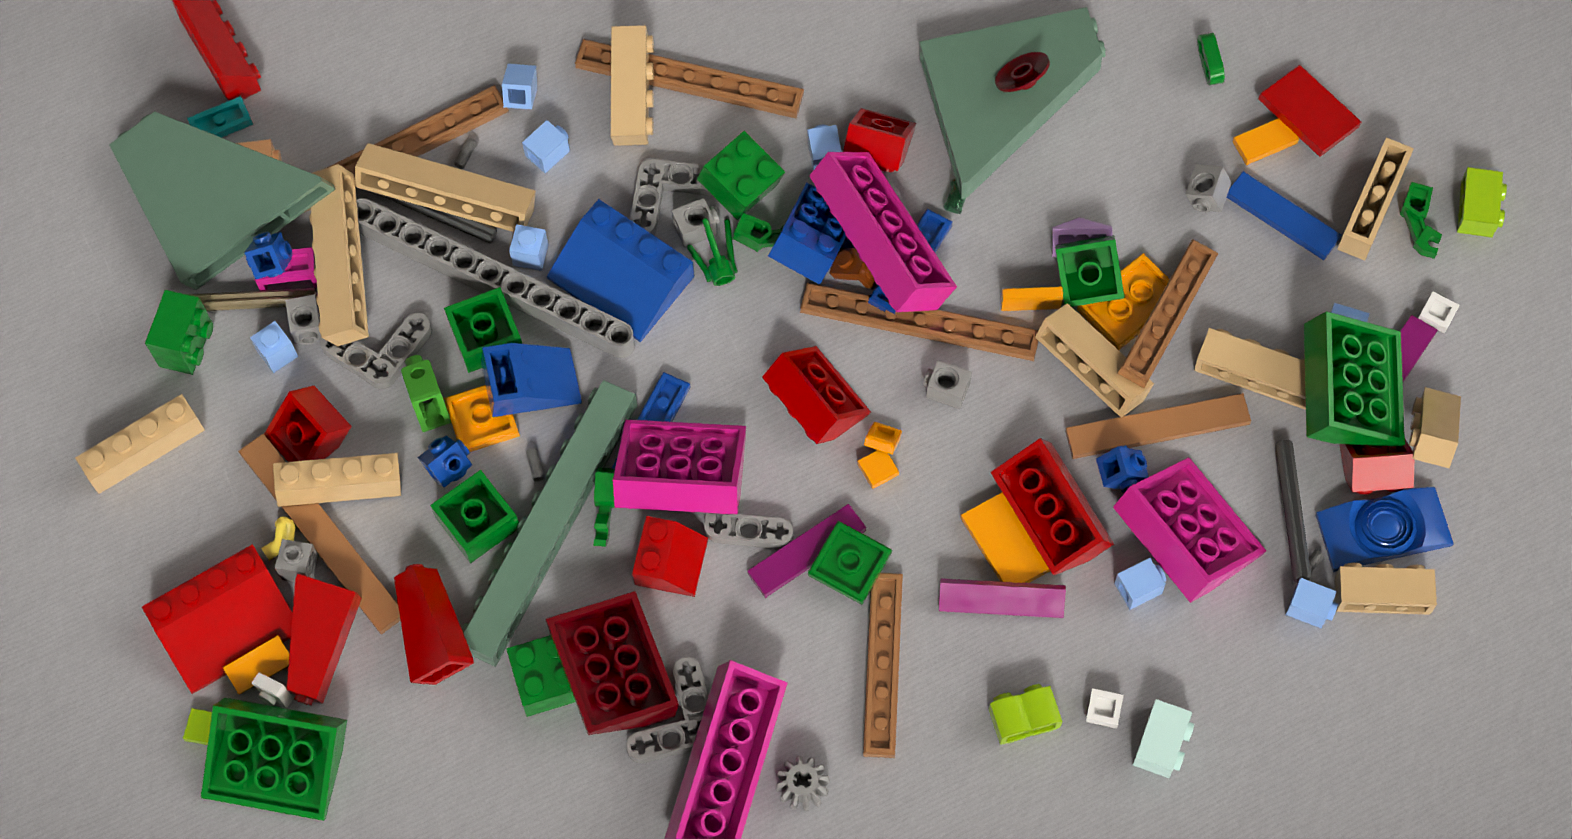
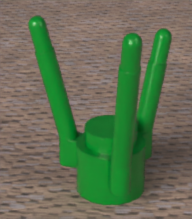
(720, 270)

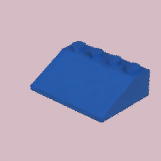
(621, 269)

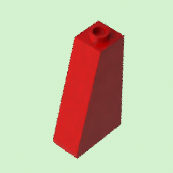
(429, 627)
(318, 635)

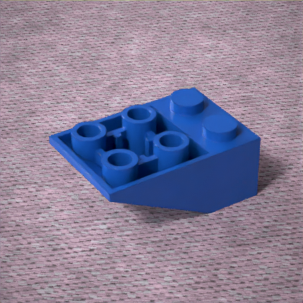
(809, 237)
(528, 378)

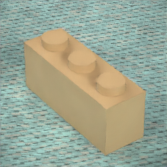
(1435, 427)
(1385, 589)

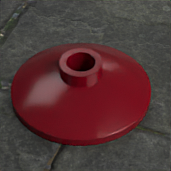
(1022, 72)

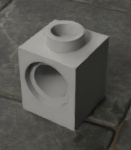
(1208, 188)
(689, 232)
(297, 311)
(951, 396)
(296, 559)

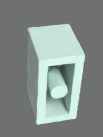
(1163, 738)

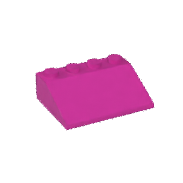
(680, 467)
(1188, 528)

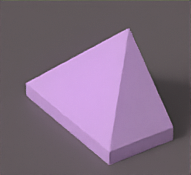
(1078, 230)

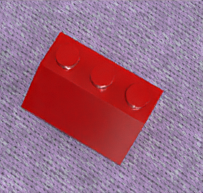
(815, 394)

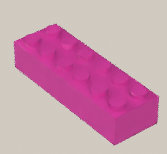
(882, 231)
(727, 754)

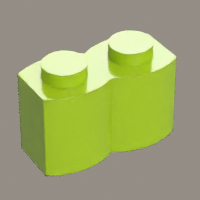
(1024, 714)

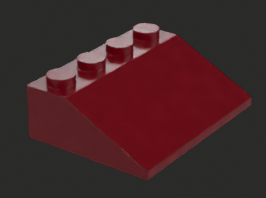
(613, 665)

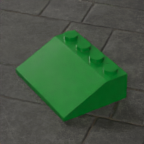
(1353, 382)
(272, 758)

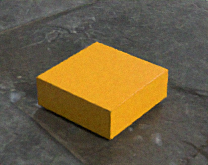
(883, 437)
(878, 468)

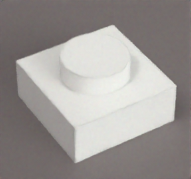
(1438, 312)
(272, 691)
(1104, 708)

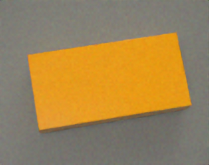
(1264, 141)
(1031, 298)
(265, 659)

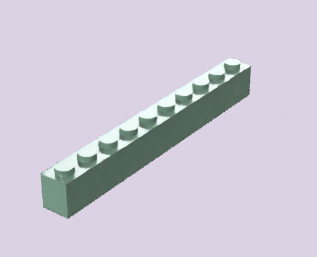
(548, 523)

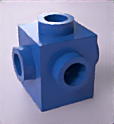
(268, 255)
(446, 460)
(1122, 467)

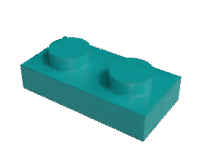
(223, 118)

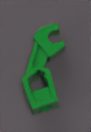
(1420, 196)
(749, 223)
(605, 501)

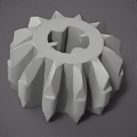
(805, 772)

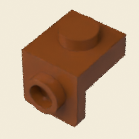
(850, 267)

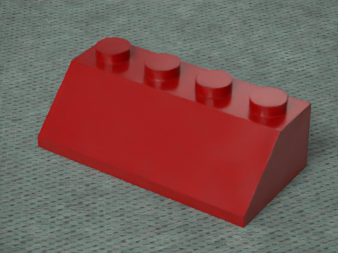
(218, 48)
(1051, 507)

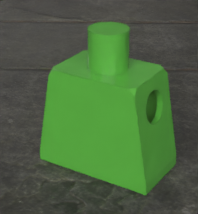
(421, 387)

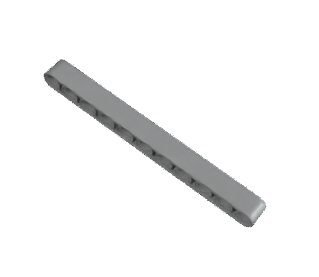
(507, 279)

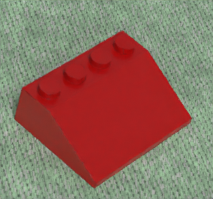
(219, 617)

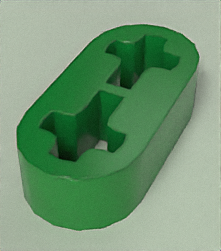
(1210, 59)

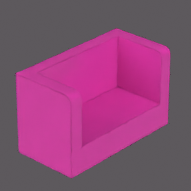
(299, 268)

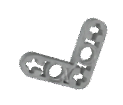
(662, 181)
(384, 358)
(734, 523)
(691, 717)

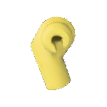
(284, 530)

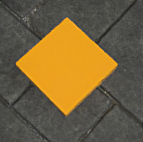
(474, 422)

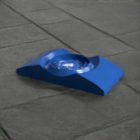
(1384, 527)

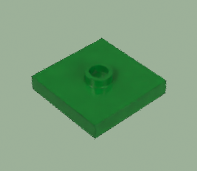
(849, 562)

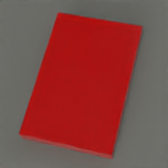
(1309, 110)

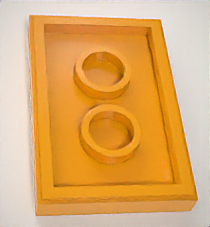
(1124, 318)
(1004, 541)

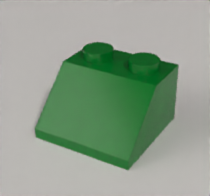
(1090, 271)

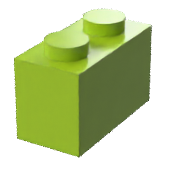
(1481, 202)

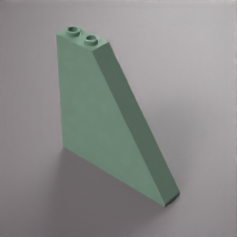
(987, 124)
(209, 193)

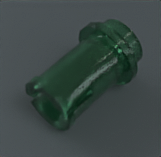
(954, 202)

